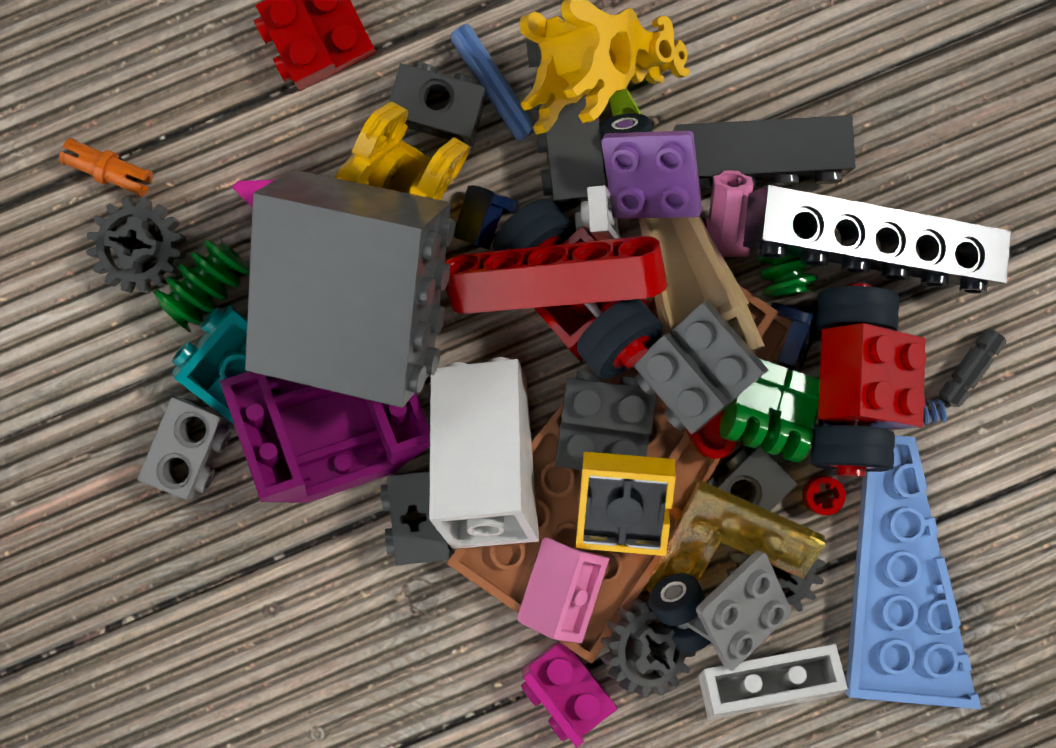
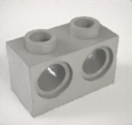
(175, 442)

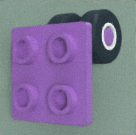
(649, 170)

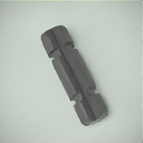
(972, 367)

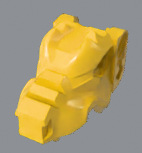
(392, 164)

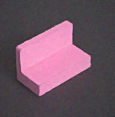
(562, 591)

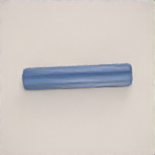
(492, 79)

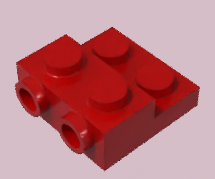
(313, 38)

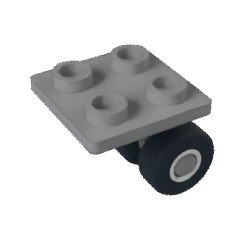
(731, 617)

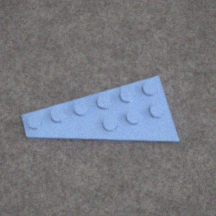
(903, 604)

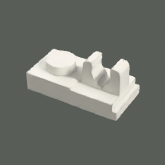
(597, 215)

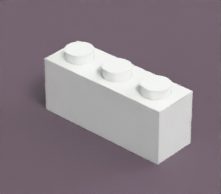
(772, 682)

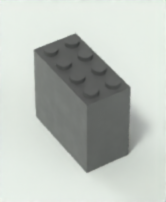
(346, 286)

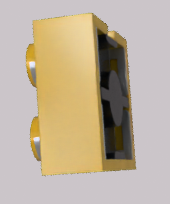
(625, 503)

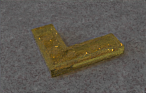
(720, 517)

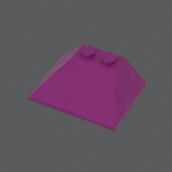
(317, 440)

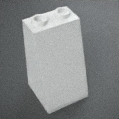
(482, 455)

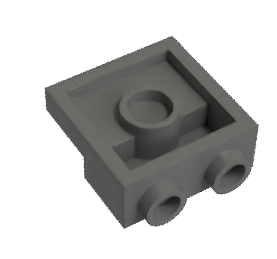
(698, 368)
(603, 419)

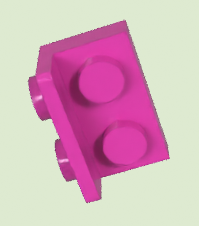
(567, 692)

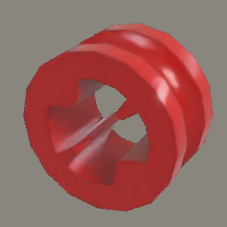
(834, 503)

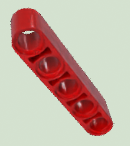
(556, 275)

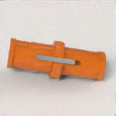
(106, 167)

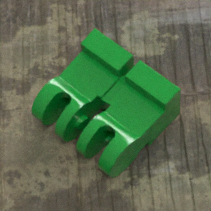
(793, 406)

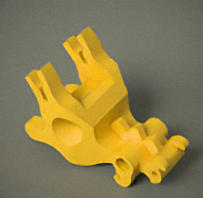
(595, 58)

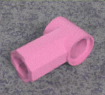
(729, 212)

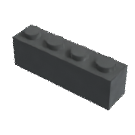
(775, 149)
(571, 150)

